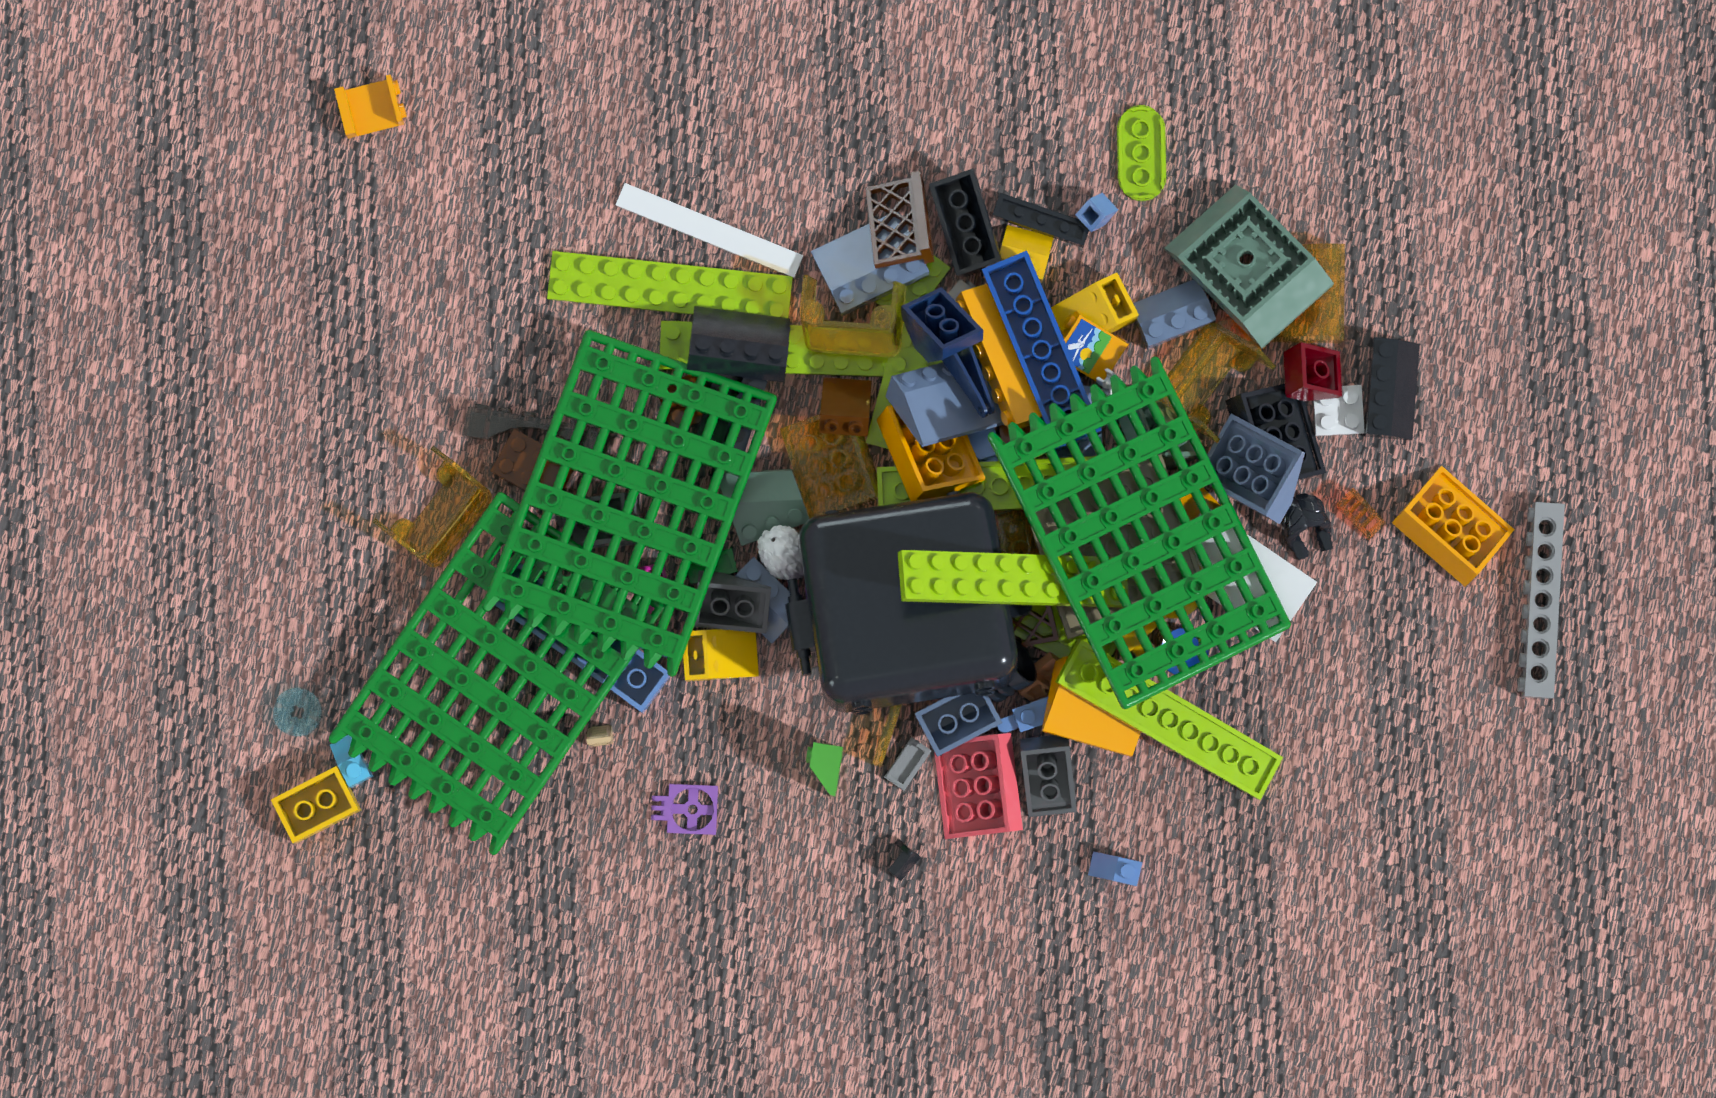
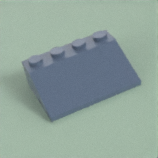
(851, 272)
(936, 405)
(1256, 468)

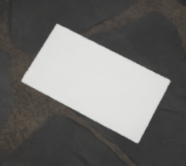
(1288, 582)

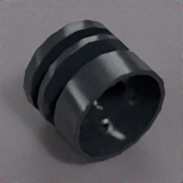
(1024, 677)

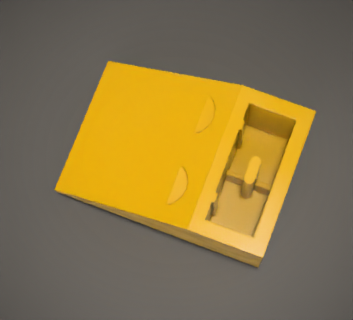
(1102, 303)
(720, 655)

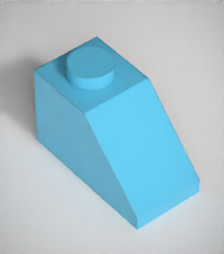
(353, 769)

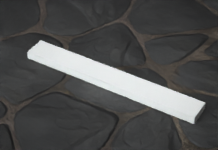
(709, 230)

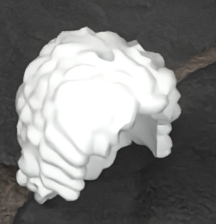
(783, 555)

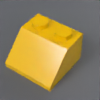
(1037, 245)

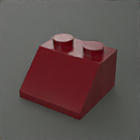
(1312, 372)

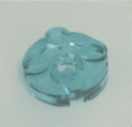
(310, 717)

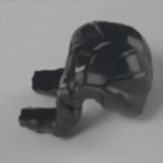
(1304, 513)

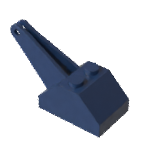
(946, 333)

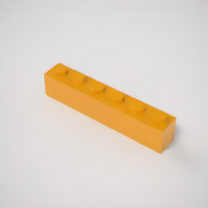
(999, 358)

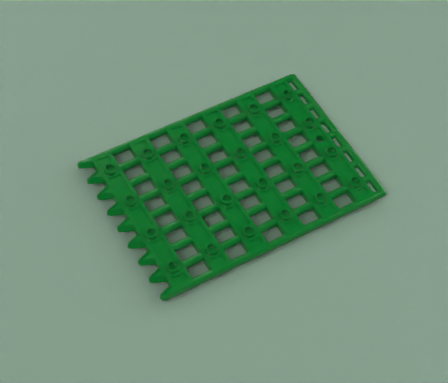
(637, 479)
(1150, 553)
(427, 774)

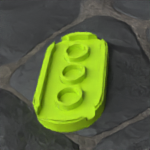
(1141, 153)

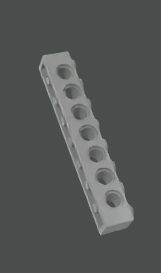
(1554, 515)

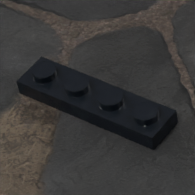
(1040, 220)

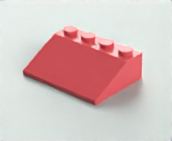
(979, 787)

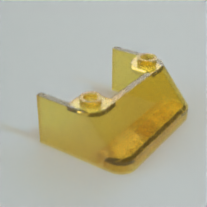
(875, 339)
(1205, 366)
(445, 517)

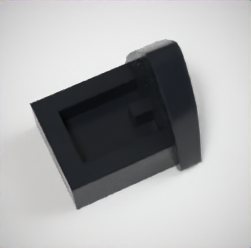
(904, 862)

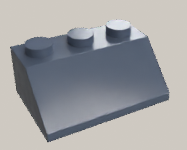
(1173, 313)
(777, 615)
(957, 720)

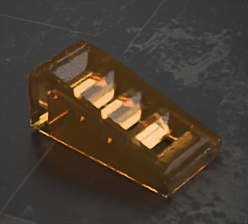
(1366, 508)

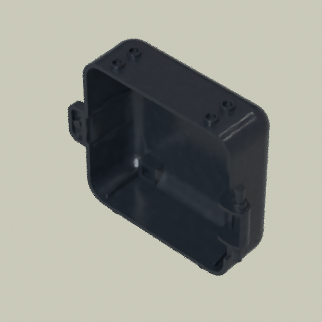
(887, 649)

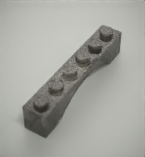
(488, 424)

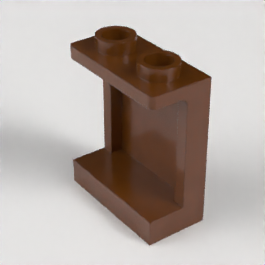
(845, 406)

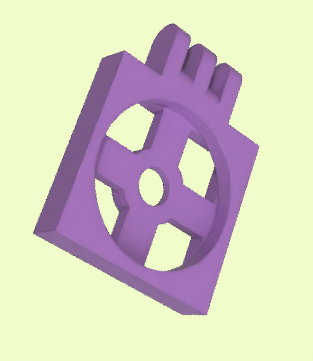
(668, 808)

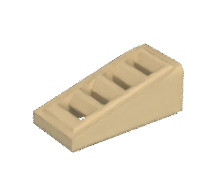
(600, 735)

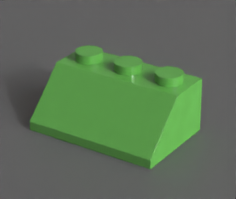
(825, 764)

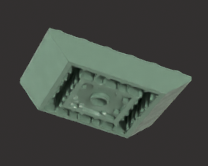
(1256, 295)

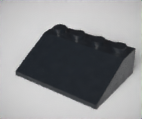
(739, 344)
(1282, 418)

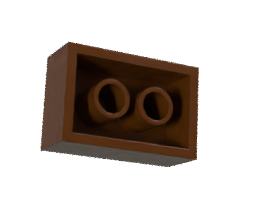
(518, 460)

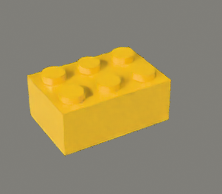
(315, 805)

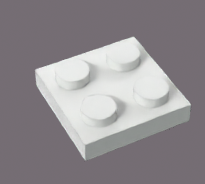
(1340, 414)

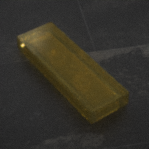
(886, 735)

